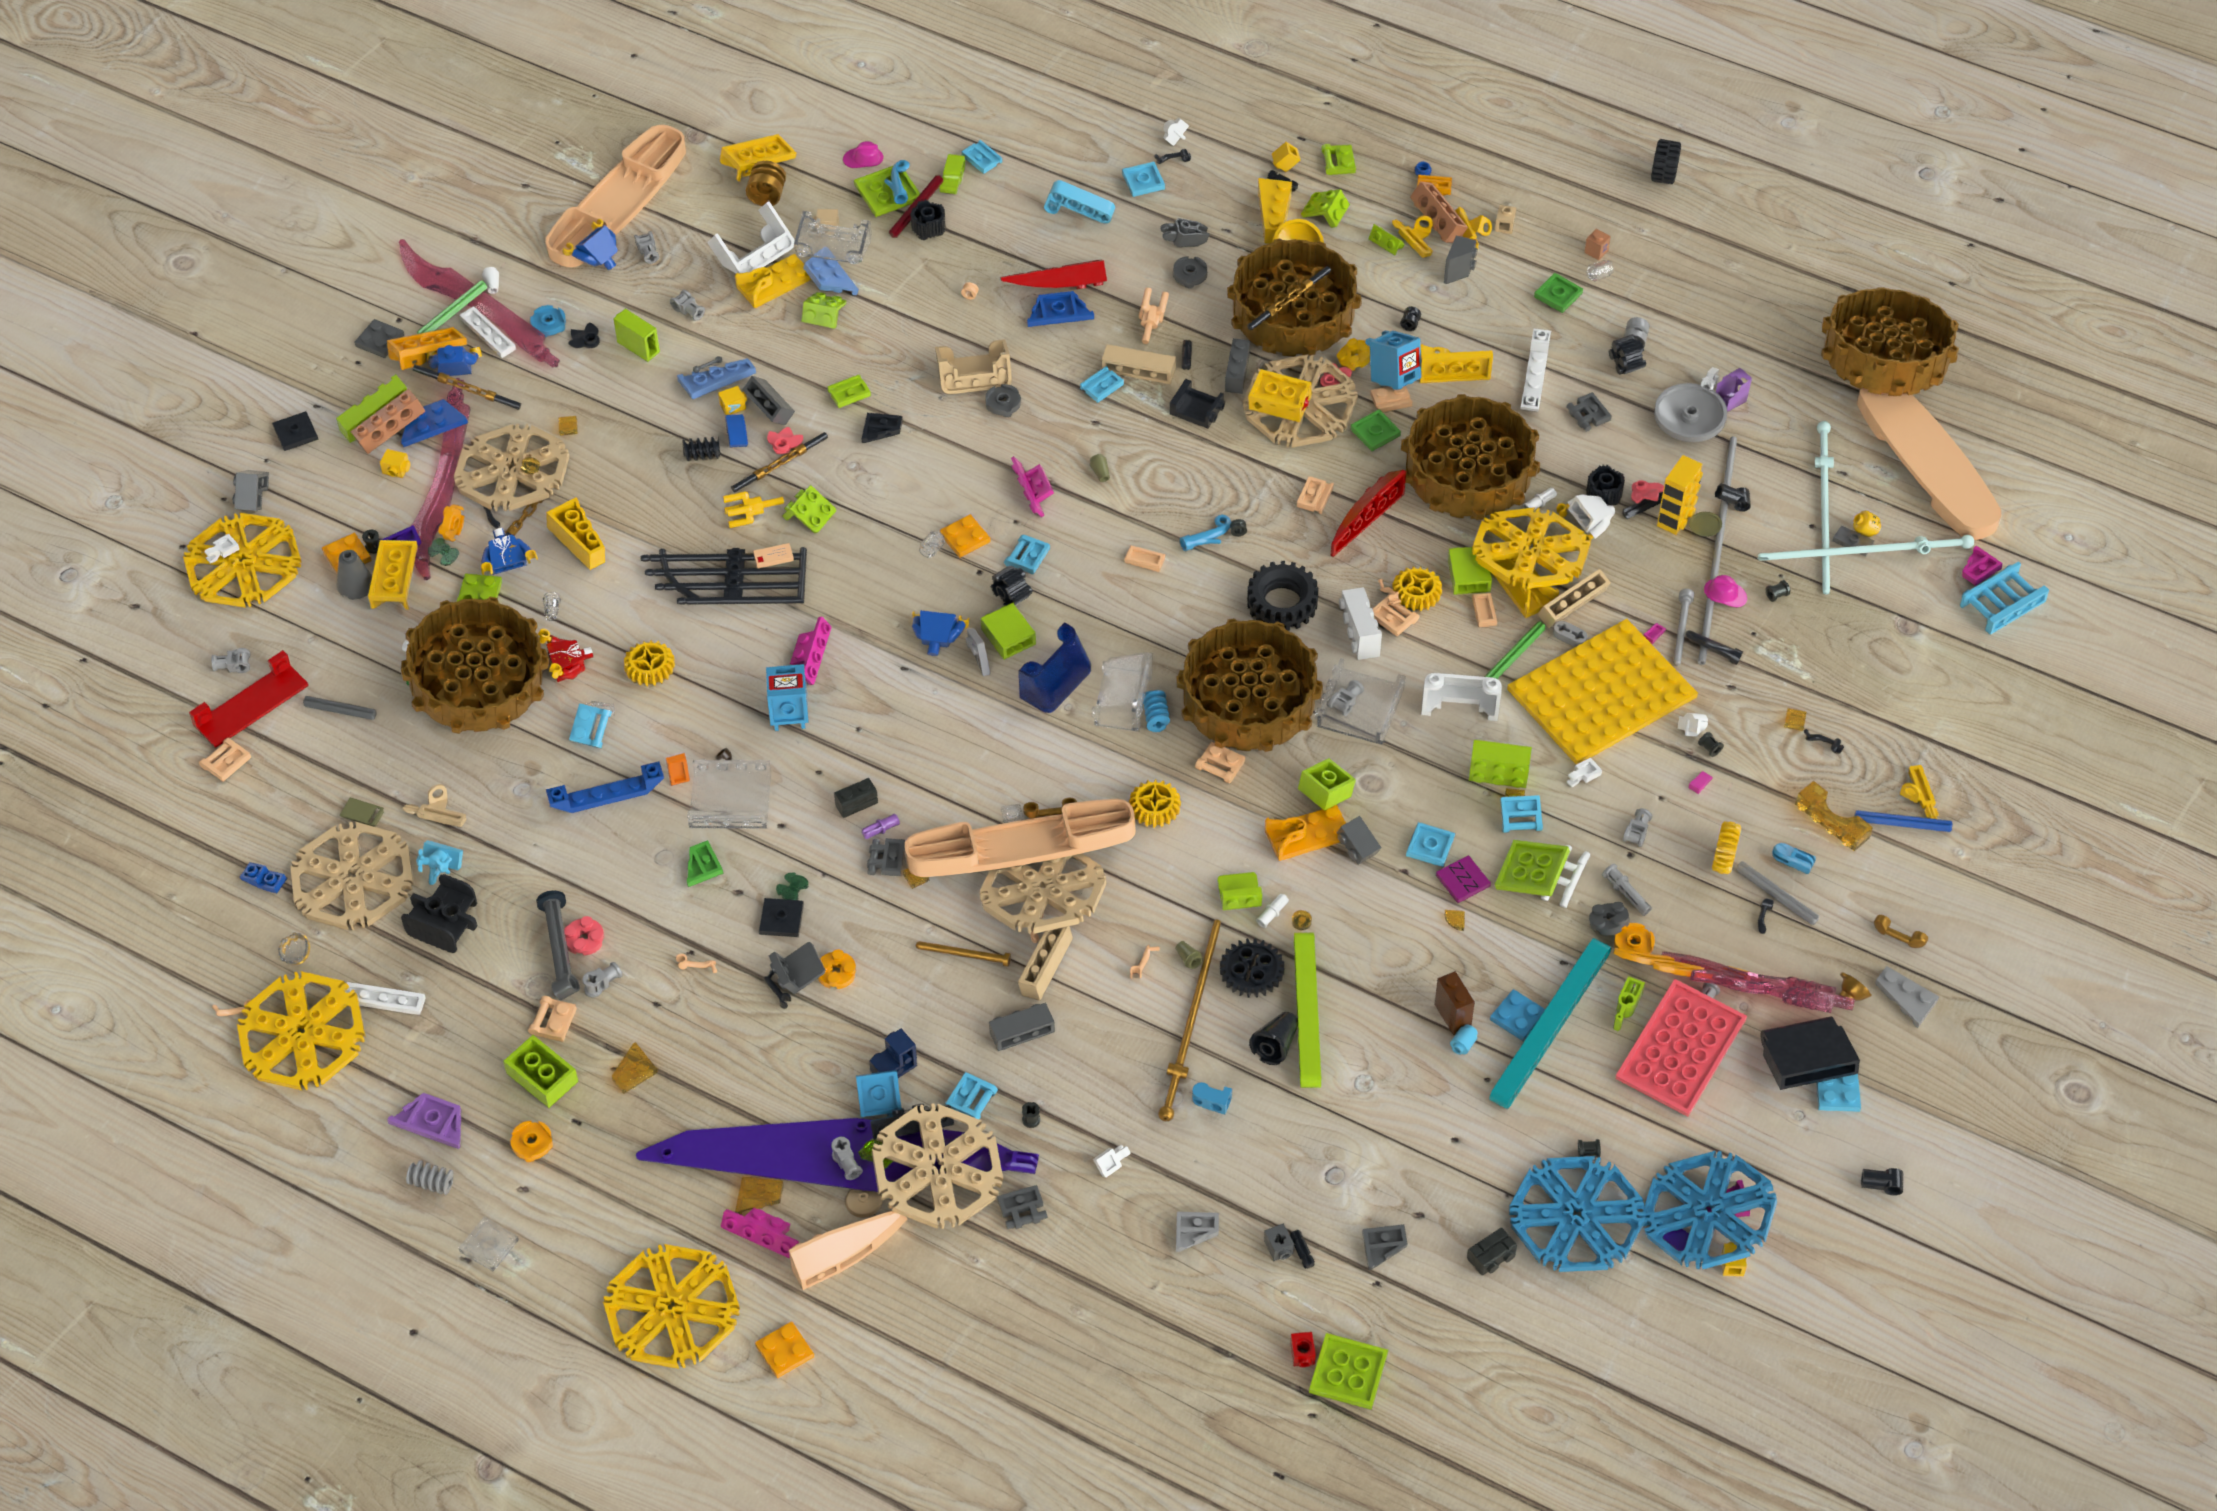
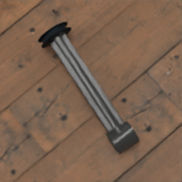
(551, 903)

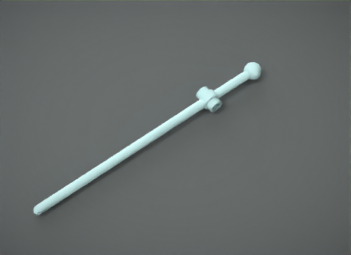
(1824, 462)
(1920, 543)

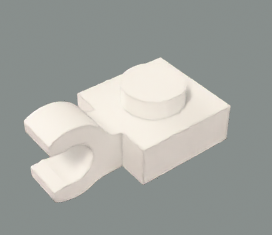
(1711, 379)
(223, 547)
(1585, 770)
(1110, 1160)

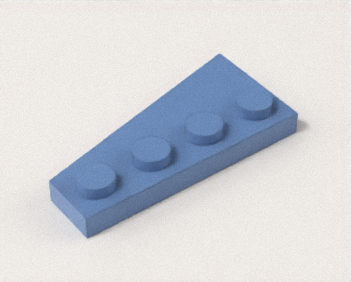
(717, 377)

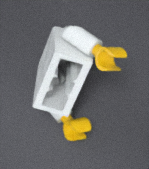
(1589, 512)

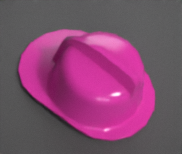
(864, 155)
(1725, 591)

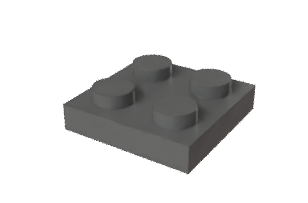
(375, 338)

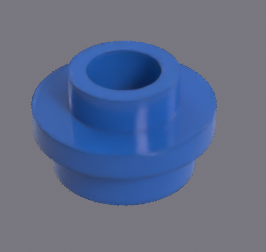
(1423, 168)

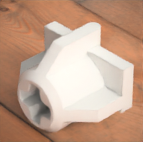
(1174, 130)
(1692, 723)

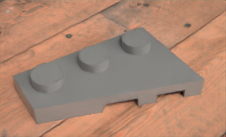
(1910, 996)

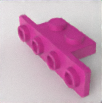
(1035, 484)
(810, 649)
(760, 1229)

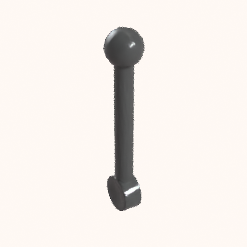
(718, 359)

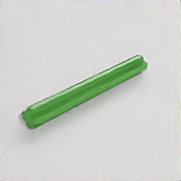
(453, 308)
(1516, 650)

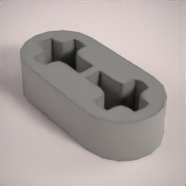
(1569, 633)

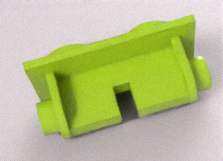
(1385, 240)

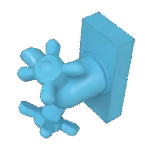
(439, 859)

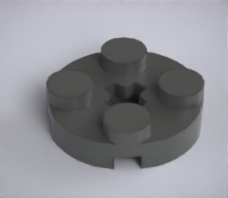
(1190, 279)
(1004, 408)
(1600, 913)

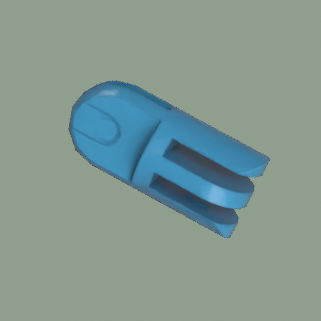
(1793, 857)

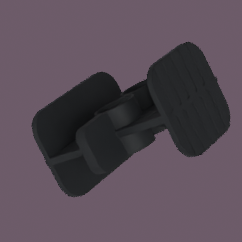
(437, 925)

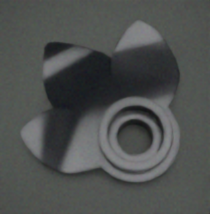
(585, 338)

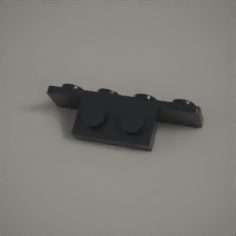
(909, 1128)

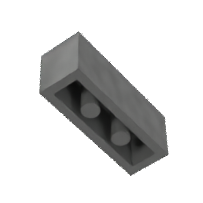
(1237, 366)
(768, 400)
(1021, 1026)

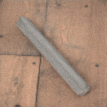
(1778, 893)

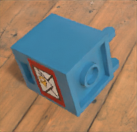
(1395, 359)
(787, 695)

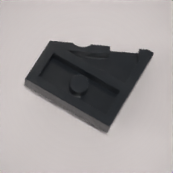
(881, 426)

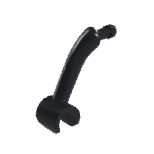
(1185, 156)
(491, 519)
(1836, 747)
(1767, 904)
(782, 996)

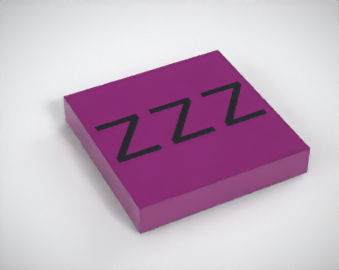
(1463, 879)

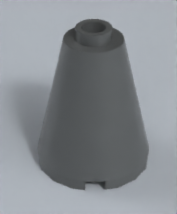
(352, 576)

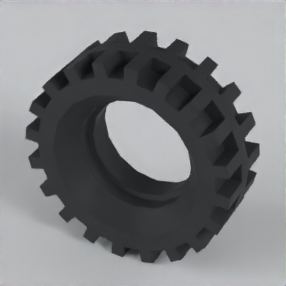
(1283, 577)

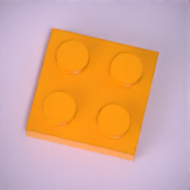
(965, 536)
(349, 542)
(784, 1349)

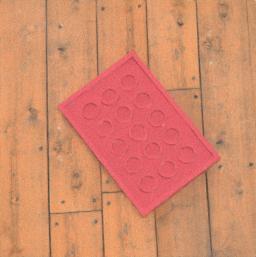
(1681, 1047)

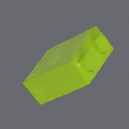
(636, 335)
(1466, 573)
(1008, 631)

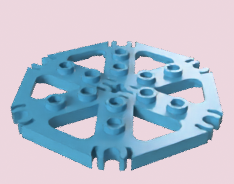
(1584, 1200)
(1723, 1208)

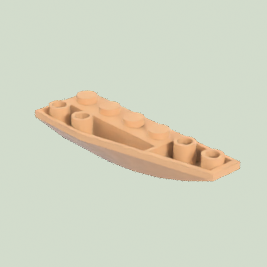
(841, 1248)

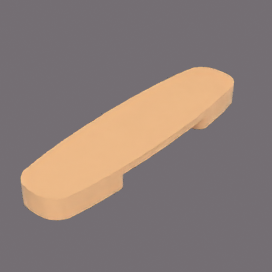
(621, 192)
(1934, 461)
(1077, 830)

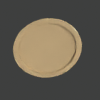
(863, 1203)

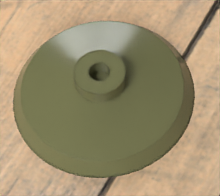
(1705, 524)

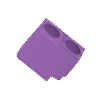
(1728, 389)

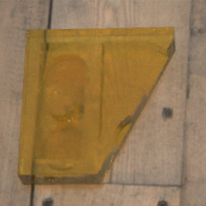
(633, 1069)
(758, 1193)

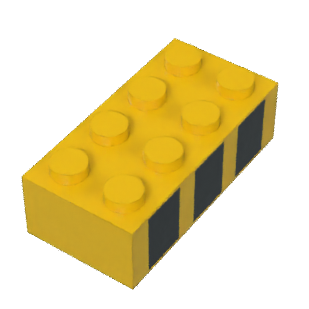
(1680, 495)

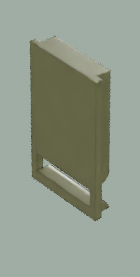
(361, 812)

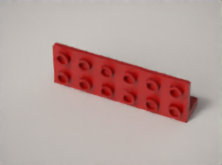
(250, 703)

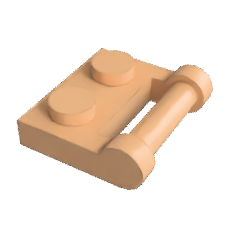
(1391, 619)
(1222, 758)
(227, 763)
(558, 1021)

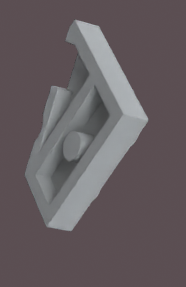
(978, 649)
(1195, 1228)

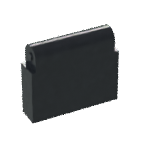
(1809, 1052)

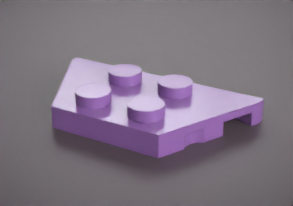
(431, 1119)

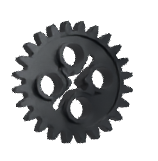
(1269, 974)

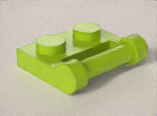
(1344, 159)

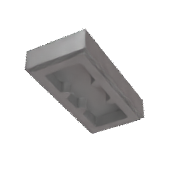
(1850, 538)

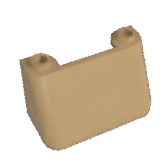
(974, 372)

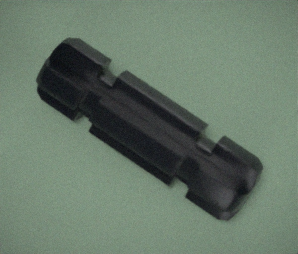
(1275, 176)
(1186, 354)
(1302, 1249)

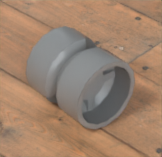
(1639, 328)

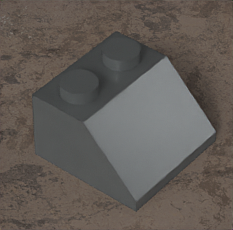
(1460, 259)

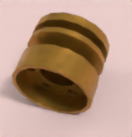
(765, 183)

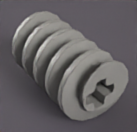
(430, 1178)

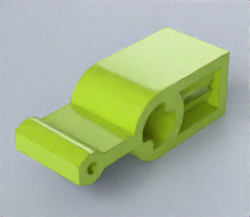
(952, 173)
(1628, 1001)

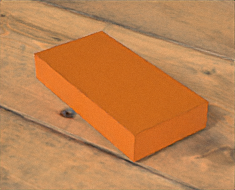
(677, 769)

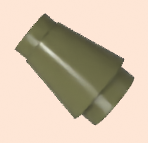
(1100, 467)
(1189, 955)

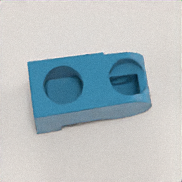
(1211, 1098)

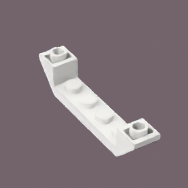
(1536, 370)

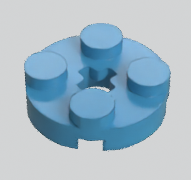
(556, 317)

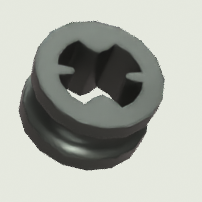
(1238, 527)

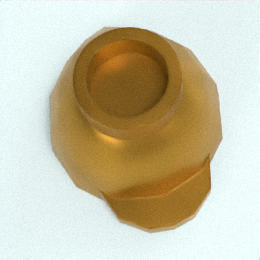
(1853, 988)

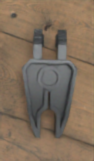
(1185, 233)

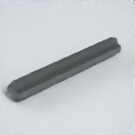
(339, 707)

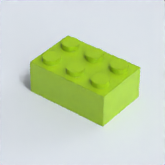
(1500, 763)
(540, 1071)

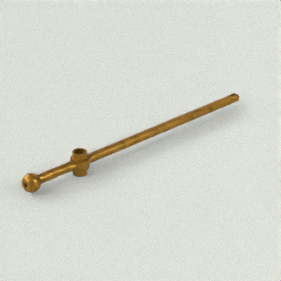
(1177, 1070)

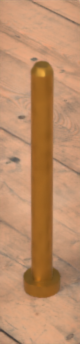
(1005, 959)

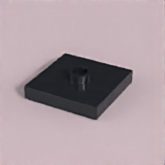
(295, 431)
(781, 917)

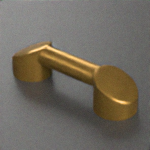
(1032, 809)
(1882, 925)

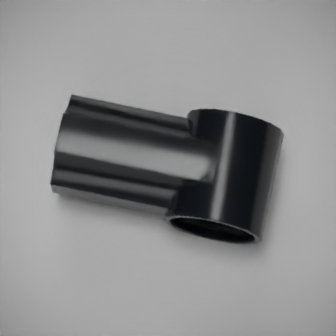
(1738, 497)
(1889, 1180)

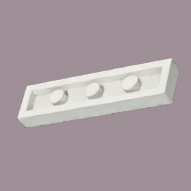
(487, 332)
(388, 998)

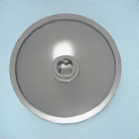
(1690, 412)

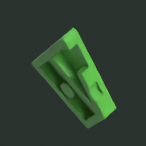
(702, 864)

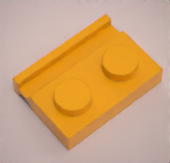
(1442, 184)

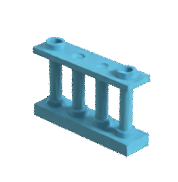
(2008, 613)

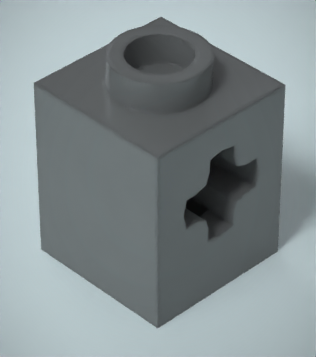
(1279, 1242)

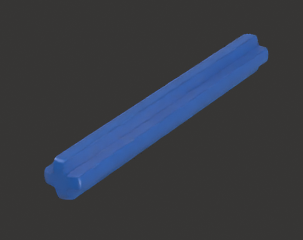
(1905, 821)

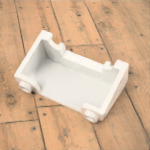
(1462, 689)

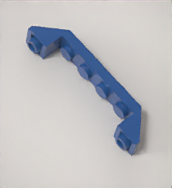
(606, 793)

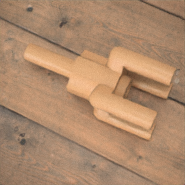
(1150, 314)

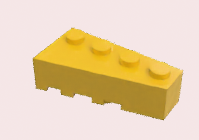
(1273, 204)
(576, 533)

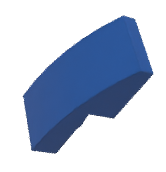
(736, 430)
(261, 877)

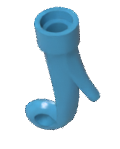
(899, 192)
(1189, 542)

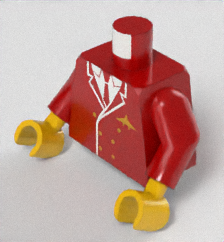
(565, 656)

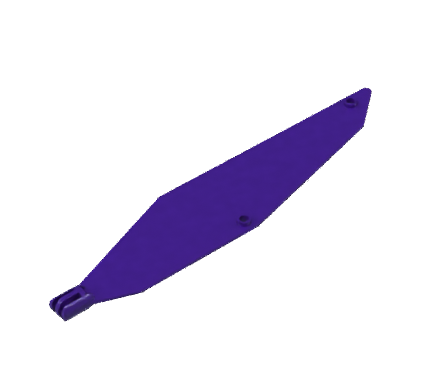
(805, 1152)

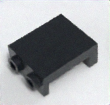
(1196, 405)

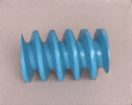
(1156, 710)

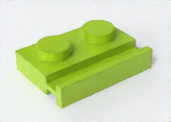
(849, 391)

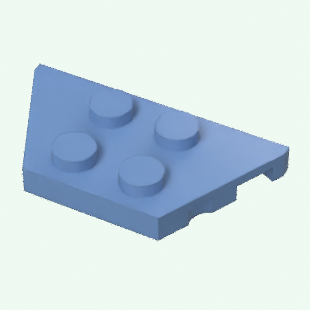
(829, 275)

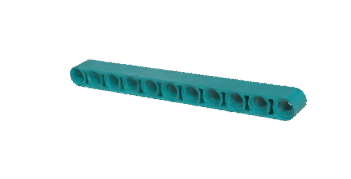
(1550, 1023)

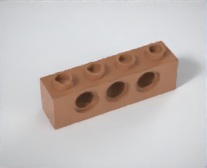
(1435, 206)
(388, 421)

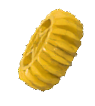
(1418, 583)
(660, 660)
(1166, 799)
(1726, 847)

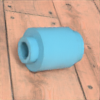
(1464, 1039)

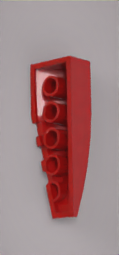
(1066, 276)
(1369, 508)

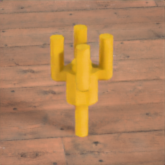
(749, 507)

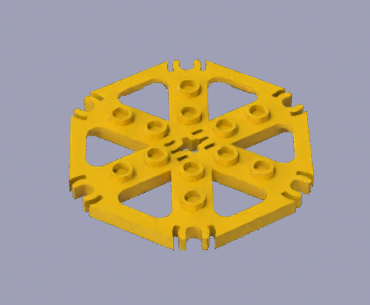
(1543, 551)
(245, 571)
(302, 1044)
(675, 1319)

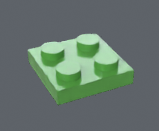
(1558, 292)
(1375, 430)

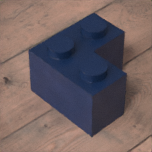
(898, 1056)

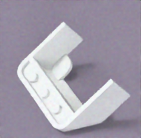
(776, 243)

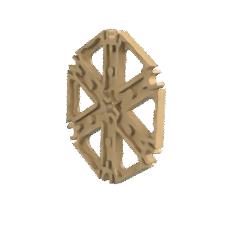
(1314, 411)
(499, 465)
(353, 888)
(1055, 893)
(923, 1166)

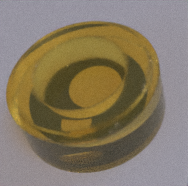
(530, 465)
(1301, 920)

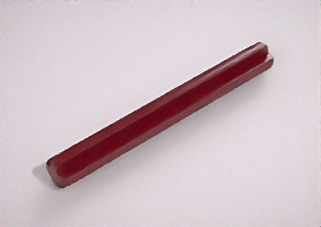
(905, 219)

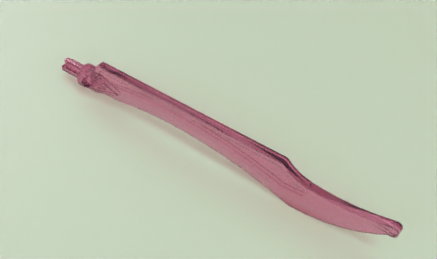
(454, 285)
(442, 488)

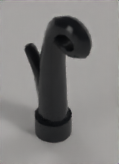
(1732, 654)

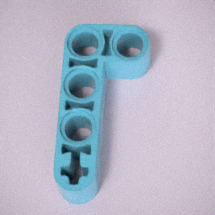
(1079, 201)

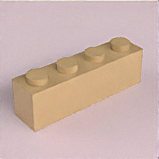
(1139, 364)
(1574, 598)
(1044, 962)

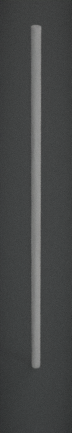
(1718, 547)

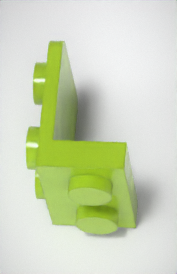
(1327, 203)
(822, 309)
(810, 509)
(1239, 891)

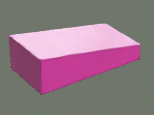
(1654, 633)
(1700, 782)

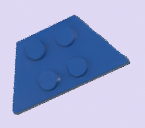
(1058, 308)
(435, 420)

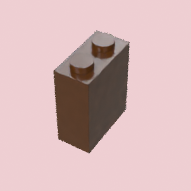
(1454, 1002)

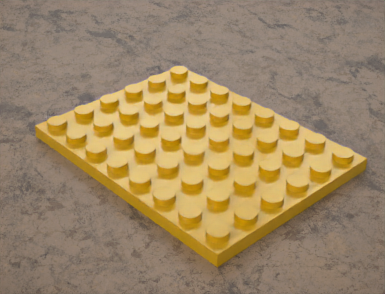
(1602, 691)

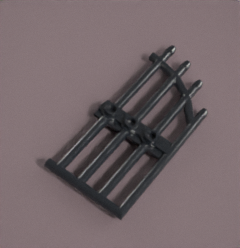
(734, 578)

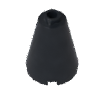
(1274, 1039)

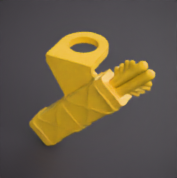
(1474, 225)
(1415, 235)
(1920, 791)

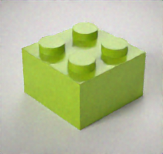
(1326, 784)

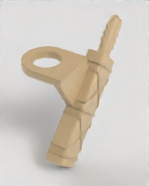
(436, 809)

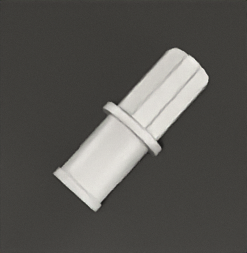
(1540, 499)
(1272, 910)

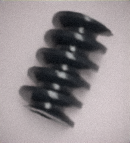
(702, 449)

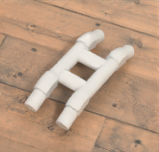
(1570, 884)

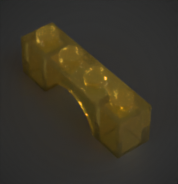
(1851, 831)

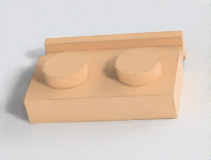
(1390, 399)
(1315, 495)

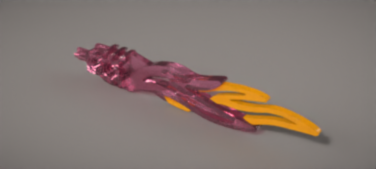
(1790, 989)

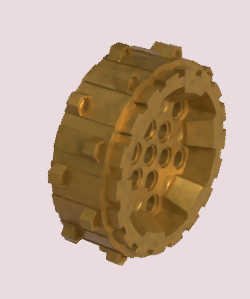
(1313, 318)
(1889, 341)
(1470, 456)
(474, 627)
(1249, 685)

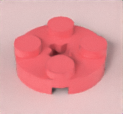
(584, 926)

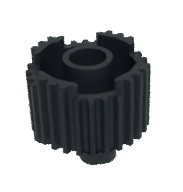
(928, 219)
(1627, 354)
(1606, 484)
(1011, 585)

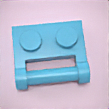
(1031, 557)
(585, 723)
(1521, 807)
(967, 1091)

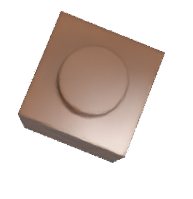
(1597, 244)

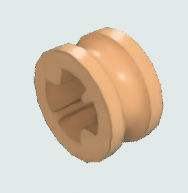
(969, 290)

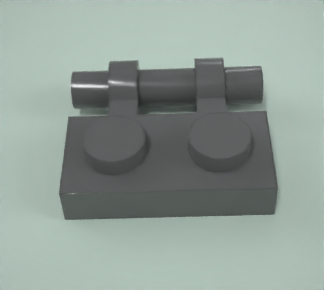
(1593, 409)
(892, 857)
(1021, 1201)

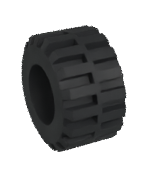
(1666, 161)

